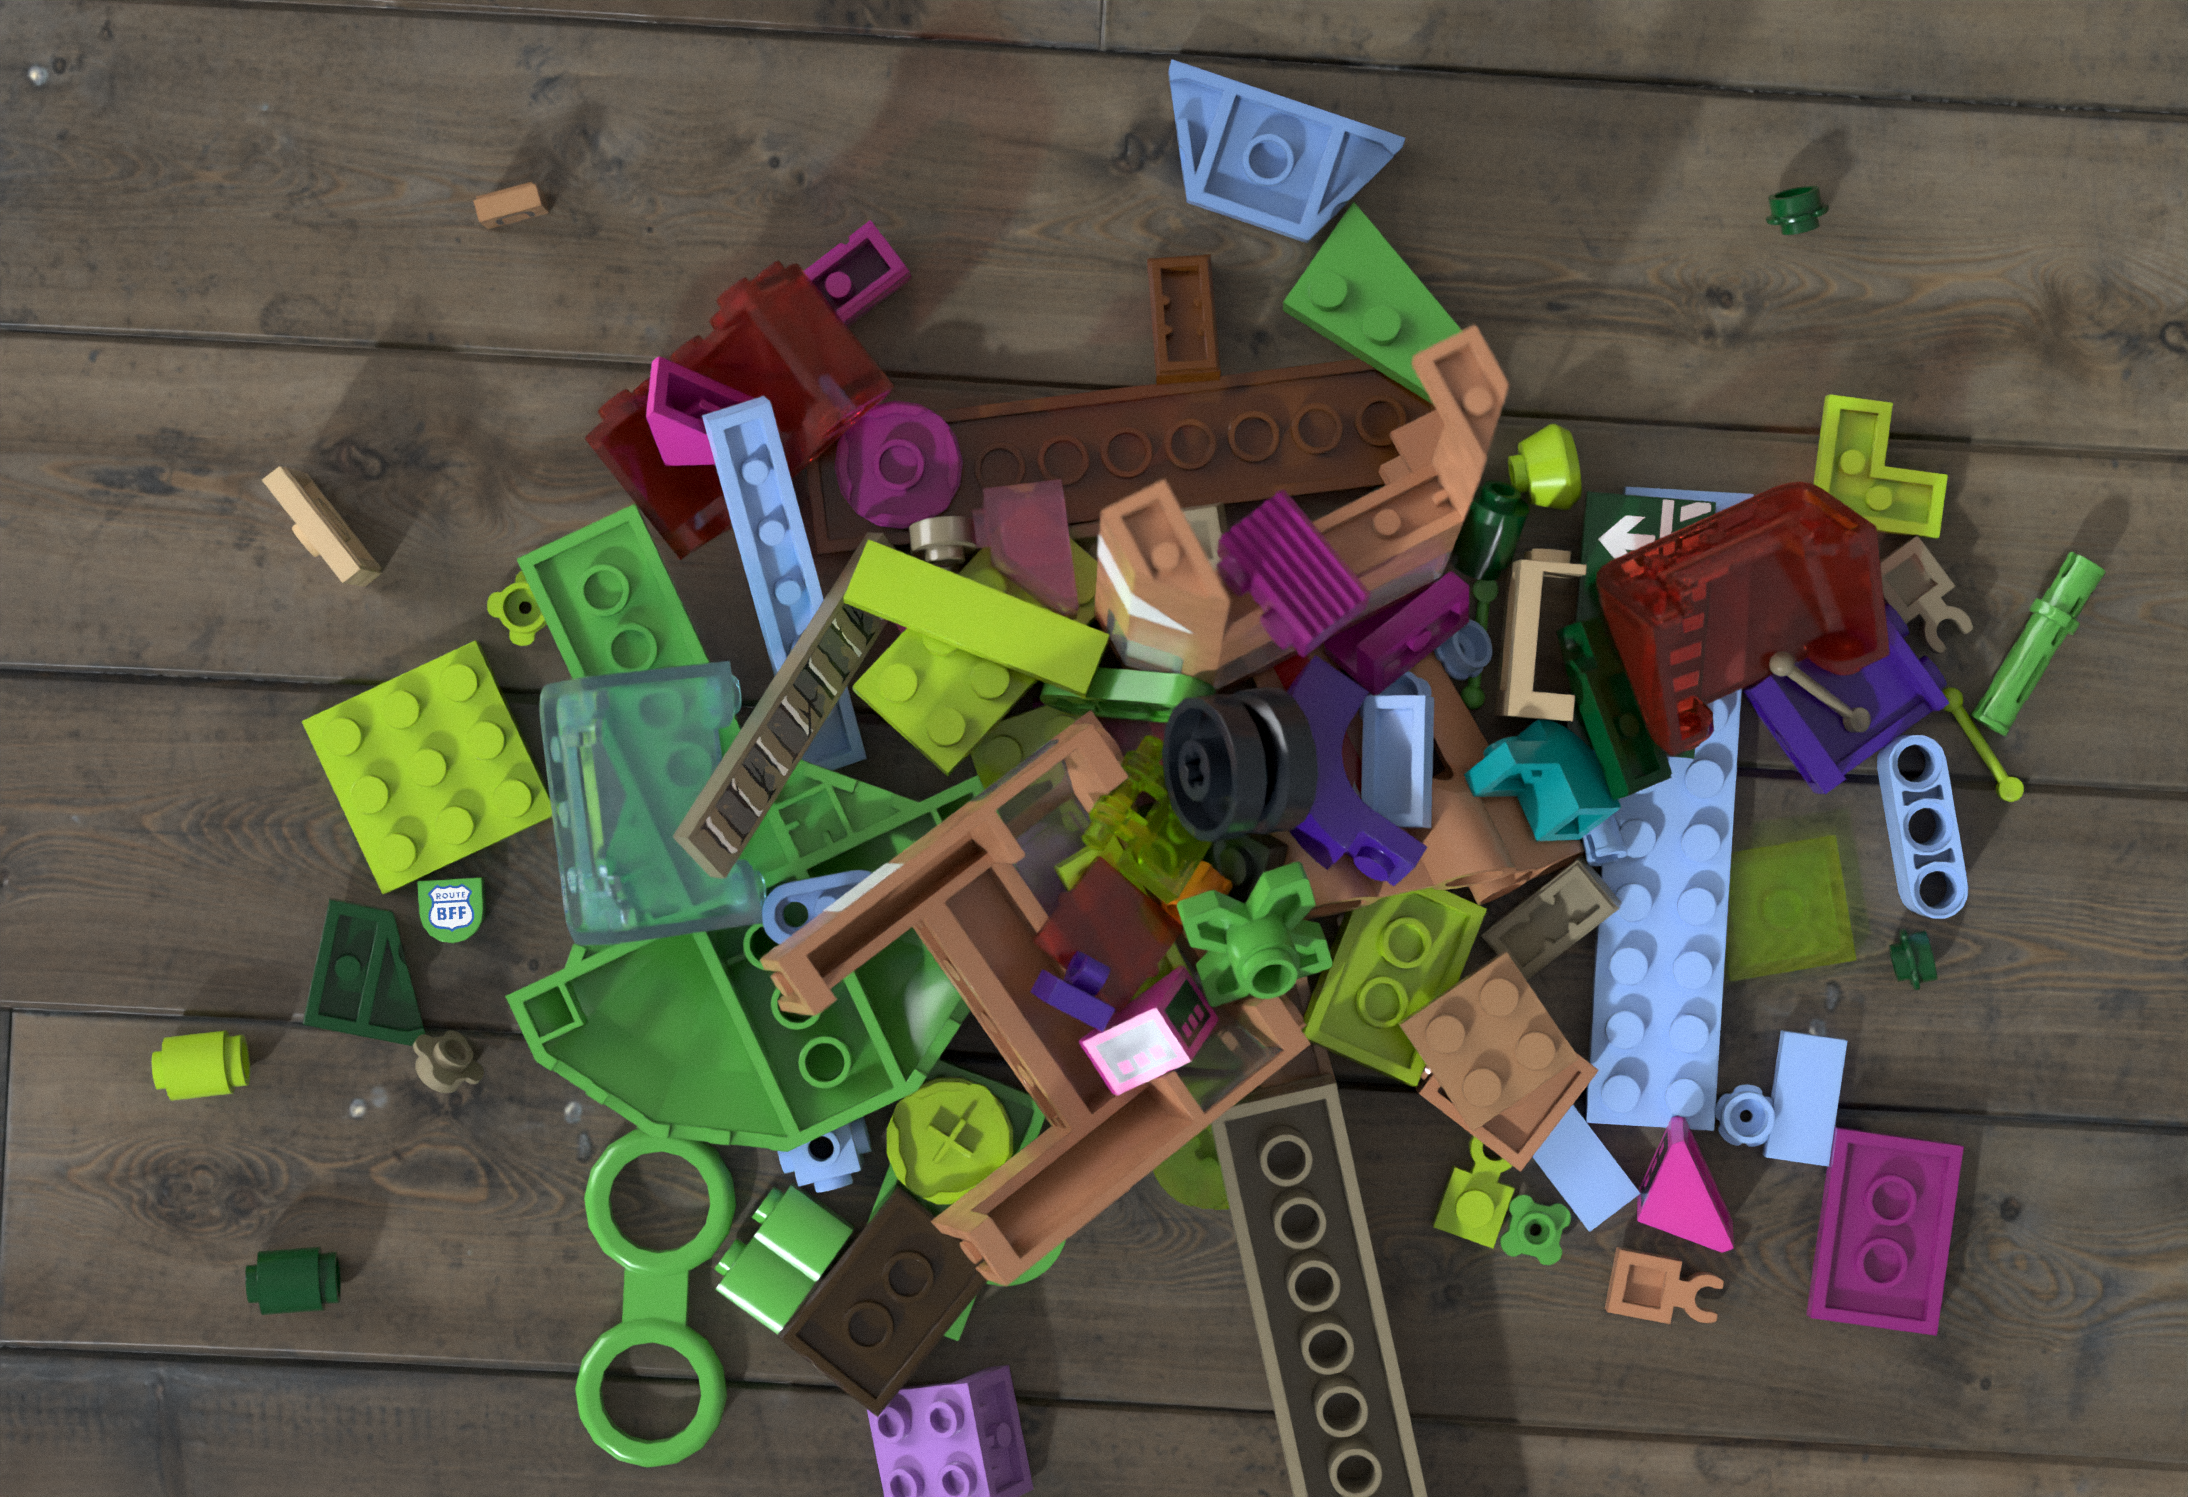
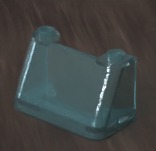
(621, 777)

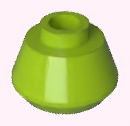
(1547, 468)

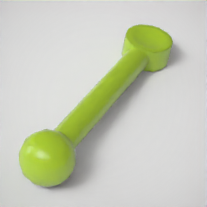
(2007, 787)

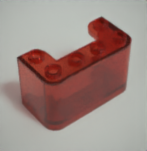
(767, 341)

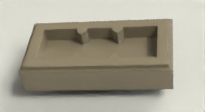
(1553, 917)

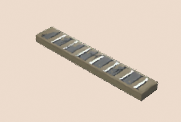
(780, 727)

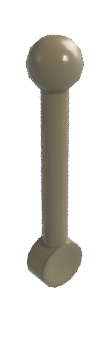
(1854, 719)

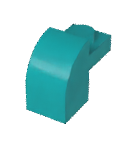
(1552, 778)

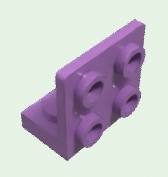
(953, 1439)

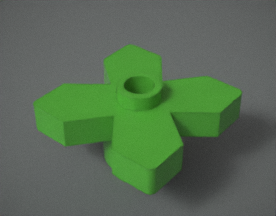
(1256, 943)

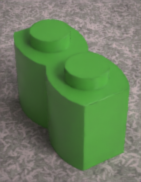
(783, 1256)

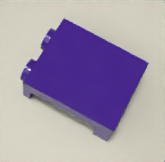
(1813, 736)

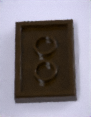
(885, 1303)

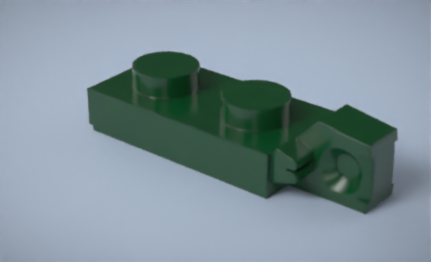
(1610, 710)

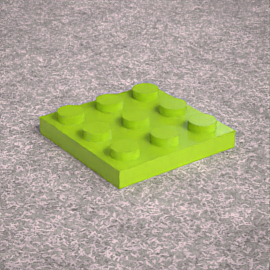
(430, 767)

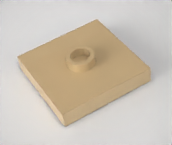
(322, 527)

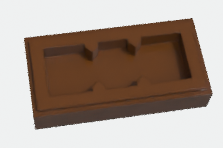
(1183, 319)

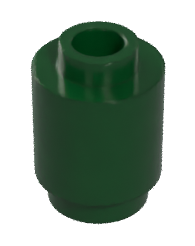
(1490, 531)
(293, 1280)

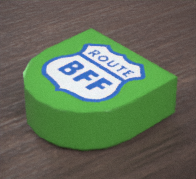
(452, 907)

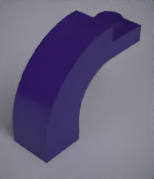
(1338, 817)

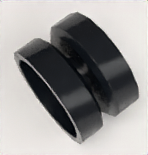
(1239, 763)

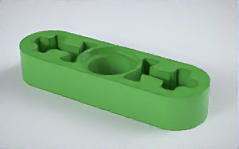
(1128, 694)

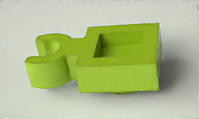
(1475, 1199)

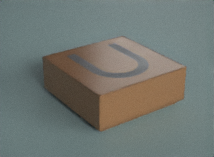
(510, 205)

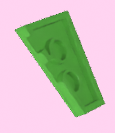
(1369, 301)

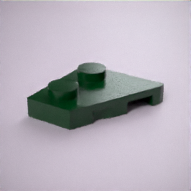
(362, 977)

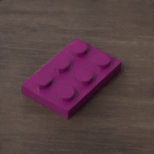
(1885, 1231)

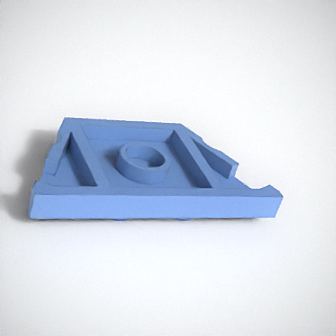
(1269, 154)

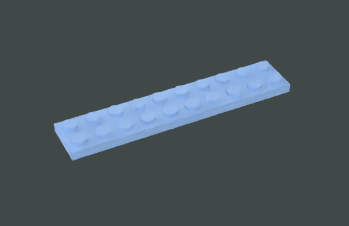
(1666, 944)

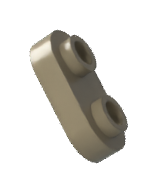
(944, 542)

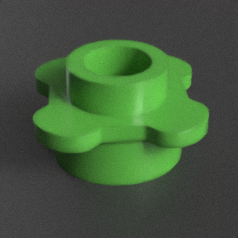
(1525, 1214)

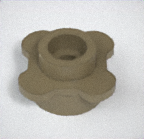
(446, 1062)

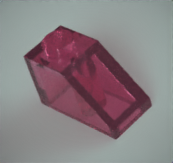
(1030, 541)

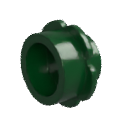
(1796, 209)
(1913, 958)

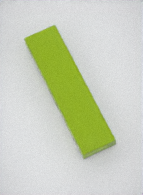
(976, 618)

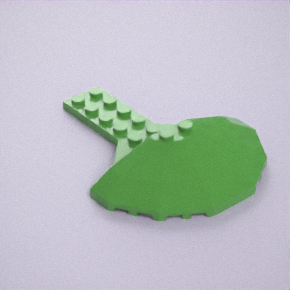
(691, 1024)

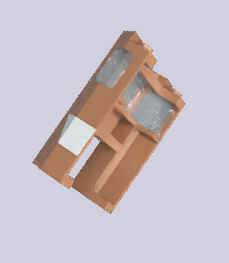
(1182, 618)
(977, 900)

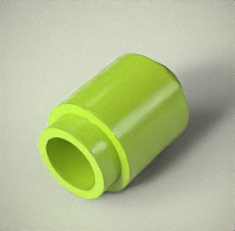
(201, 1065)

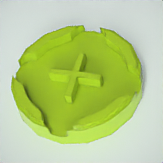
(948, 1138)

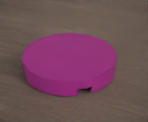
(899, 465)

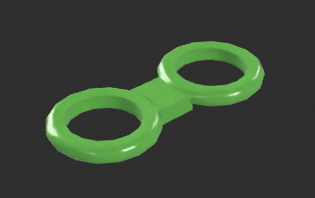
(655, 1300)

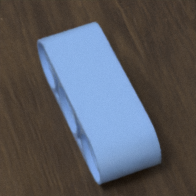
(1943, 849)

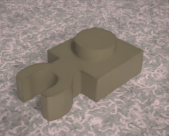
(1914, 588)

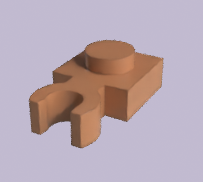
(1651, 1285)

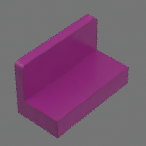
(1401, 636)

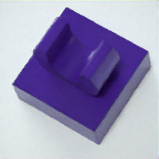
(1077, 991)

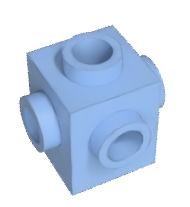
(835, 1171)

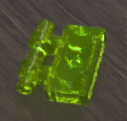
(1158, 848)

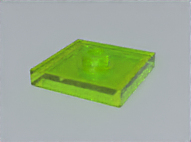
(1787, 909)

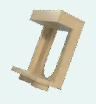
(1520, 636)

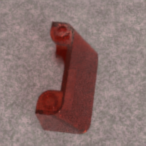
(1732, 590)

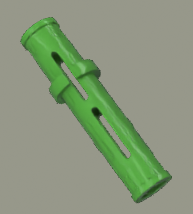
(2031, 654)

